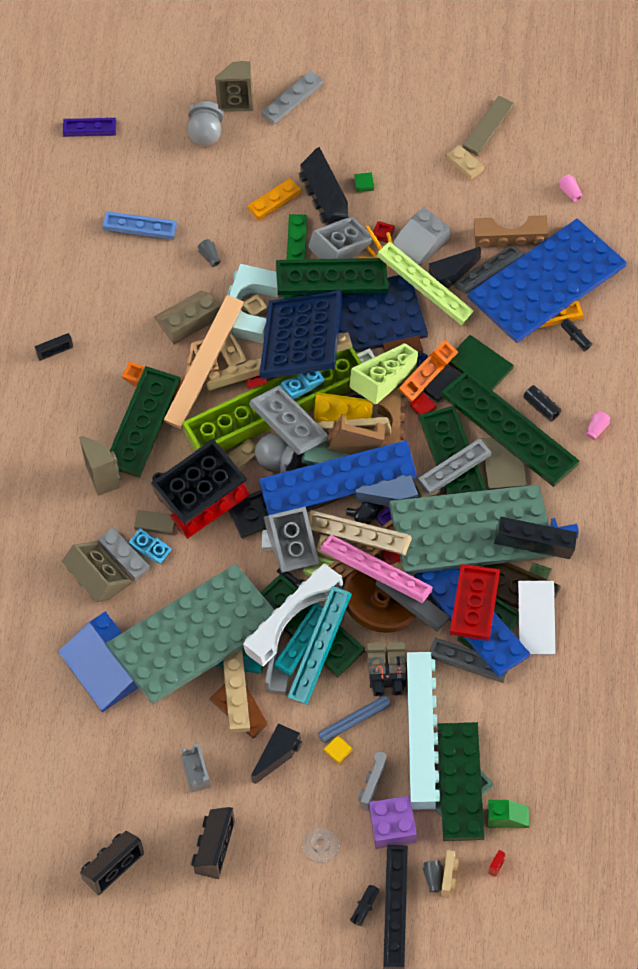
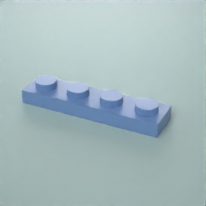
(139, 225)

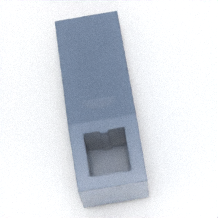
(386, 491)

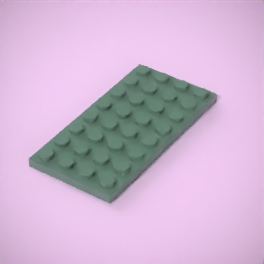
(463, 527)
(191, 634)

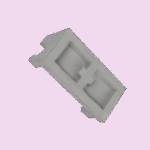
(195, 768)

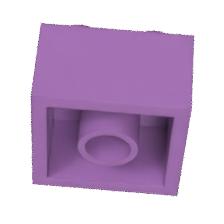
(392, 822)

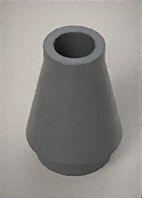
(209, 252)
(433, 875)

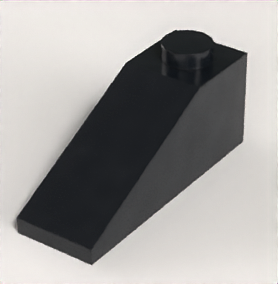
(452, 268)
(278, 751)

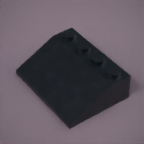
(198, 482)

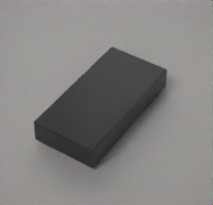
(54, 346)
(440, 382)

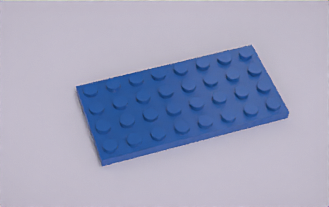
(546, 280)

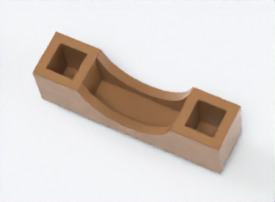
(489, 233)
(390, 407)

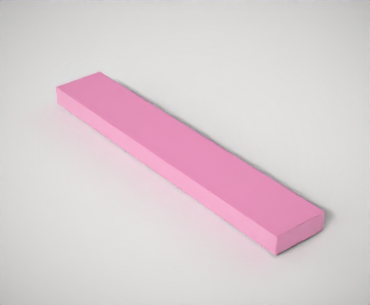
(376, 568)

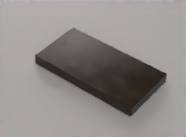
(508, 582)

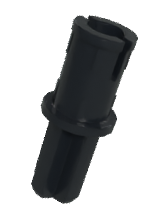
(576, 334)
(364, 905)

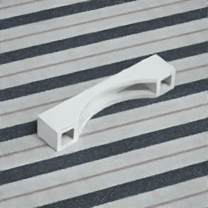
(263, 642)

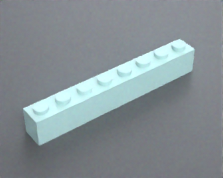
(421, 734)

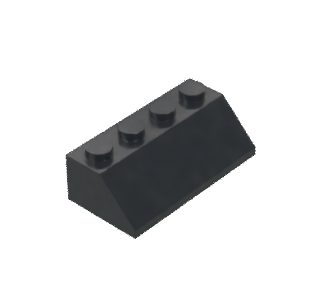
(323, 188)

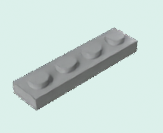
(292, 97)
(454, 466)

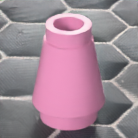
(570, 187)
(597, 424)

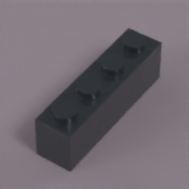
(535, 537)

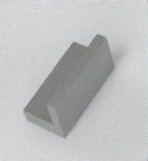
(276, 681)

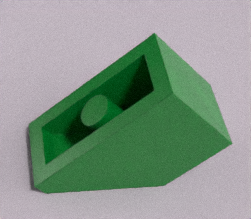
(507, 814)

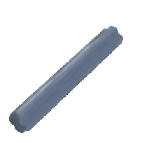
(354, 718)

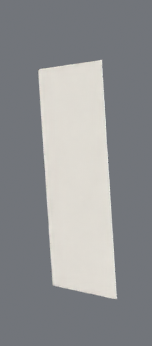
(537, 616)

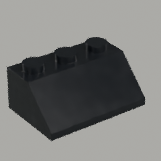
(214, 842)
(112, 862)

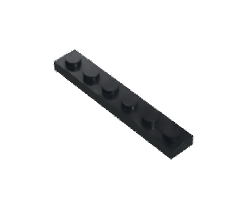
(395, 907)

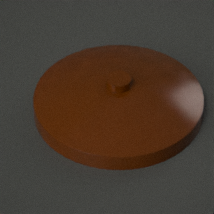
(373, 606)

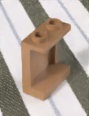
(353, 439)

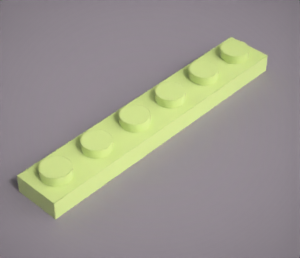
(425, 283)

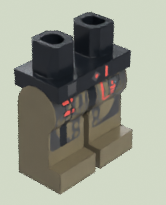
(386, 675)

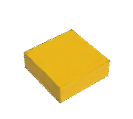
(338, 750)

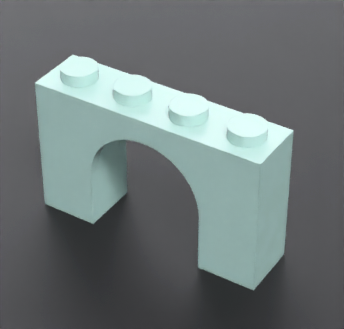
(251, 281)

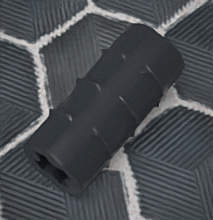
(542, 403)

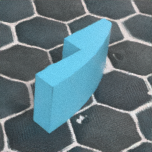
(302, 383)
(149, 547)

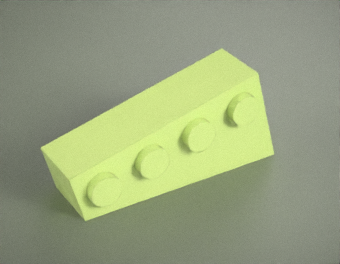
(383, 373)

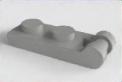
(373, 779)

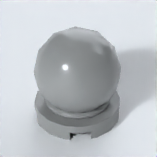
(204, 123)
(276, 454)

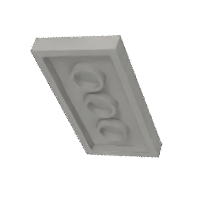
(288, 420)

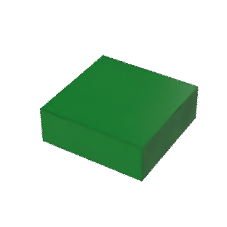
(364, 182)

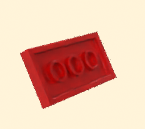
(475, 602)

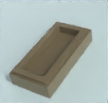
(154, 522)

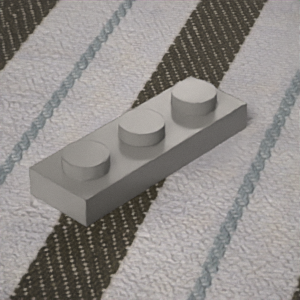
(124, 554)

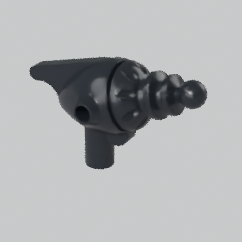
(365, 513)

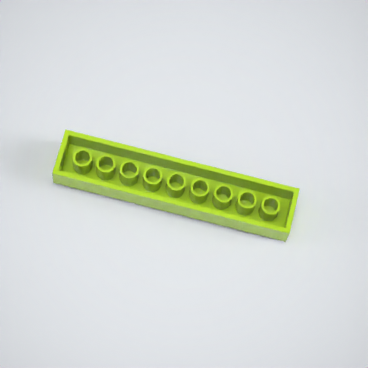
(237, 421)

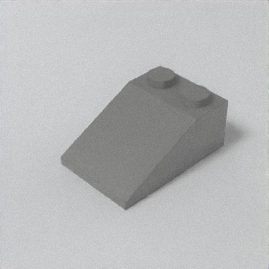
(422, 236)
(340, 239)
(291, 539)

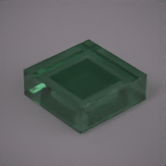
(539, 570)

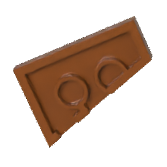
(256, 718)

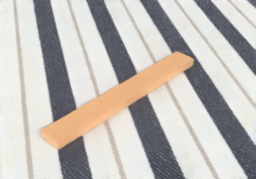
(203, 362)

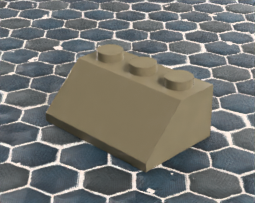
(235, 87)
(188, 316)
(100, 465)
(96, 570)

